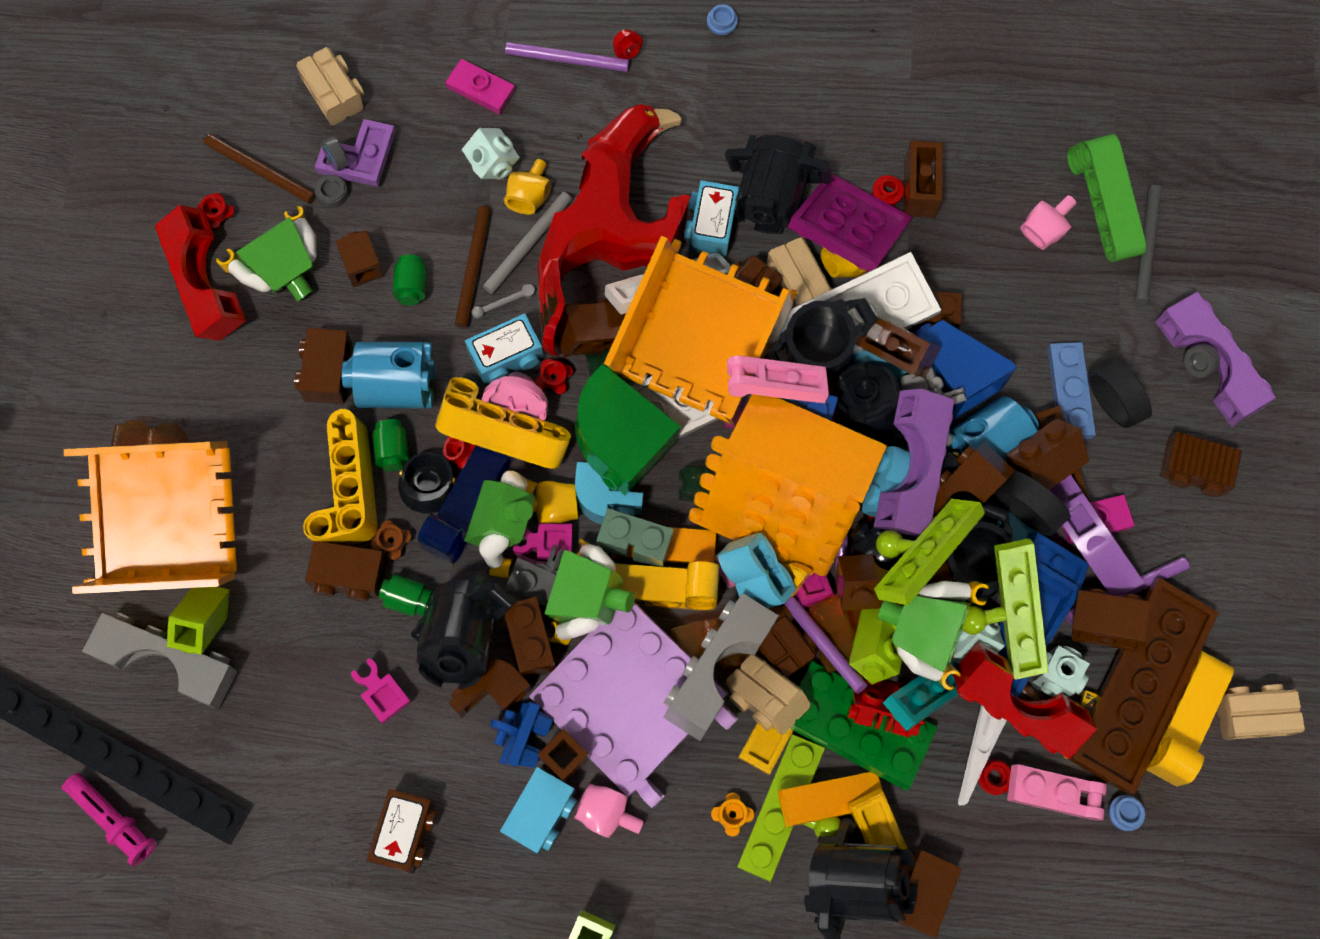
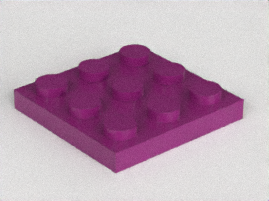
(850, 223)

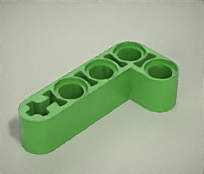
(1110, 195)

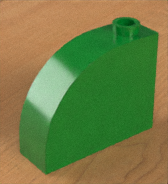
(620, 430)

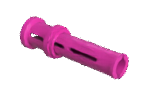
(122, 828)

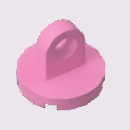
(518, 394)

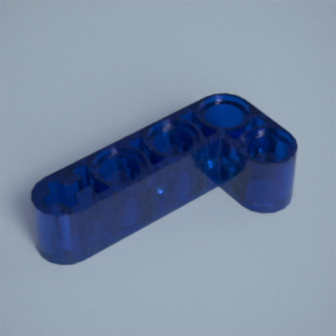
(446, 532)

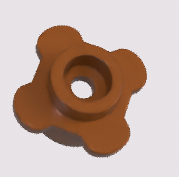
(387, 531)

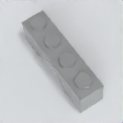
(122, 644)
(698, 701)

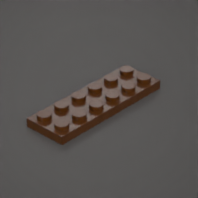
(1145, 688)

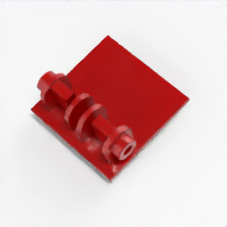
(871, 702)

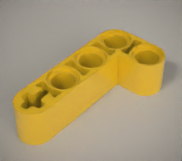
(499, 428)
(344, 479)
(672, 587)
(1177, 752)

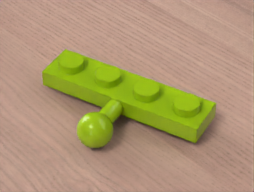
(926, 553)
(1019, 609)
(769, 832)

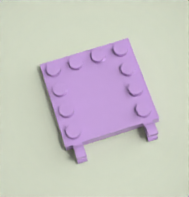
(613, 699)

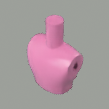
(1047, 224)
(604, 809)

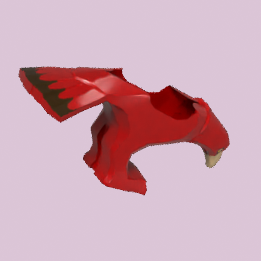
(601, 219)

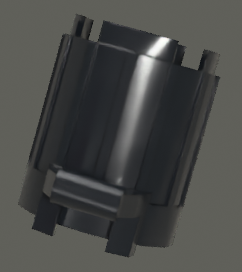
(774, 179)
(824, 335)
(869, 402)
(975, 555)
(459, 630)
(858, 882)

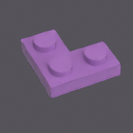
(366, 158)

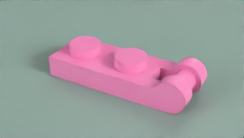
(777, 379)
(1056, 792)

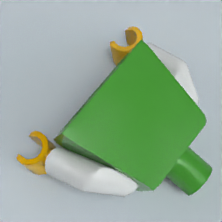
(277, 258)
(501, 519)
(585, 593)
(931, 627)

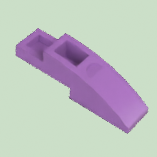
(1096, 541)

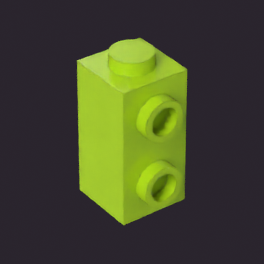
(197, 619)
(873, 649)

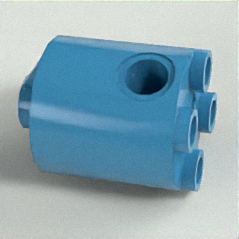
(390, 374)
(999, 425)

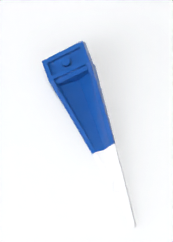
(1059, 581)

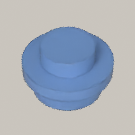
(722, 20)
(1126, 813)

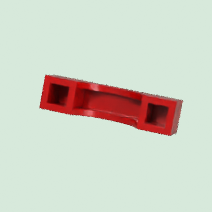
(185, 241)
(1056, 722)

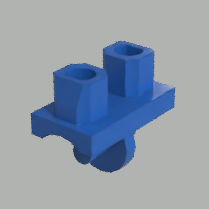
(527, 720)

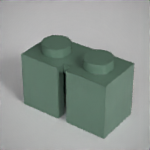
(649, 539)

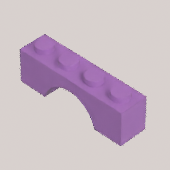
(1241, 387)
(925, 424)

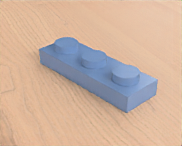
(1071, 385)

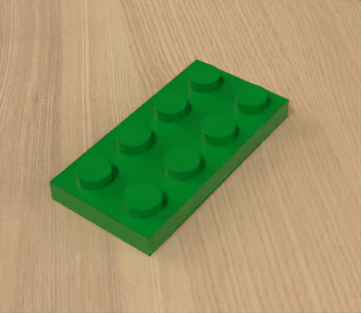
(875, 750)

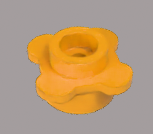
(732, 825)

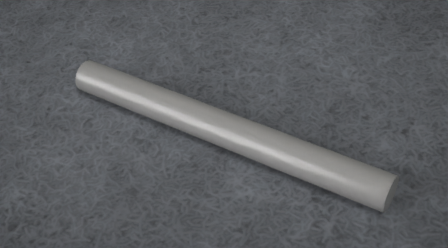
(526, 243)

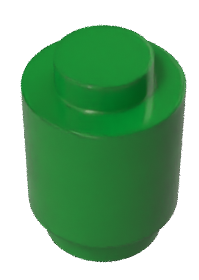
(409, 280)
(390, 445)
(405, 595)

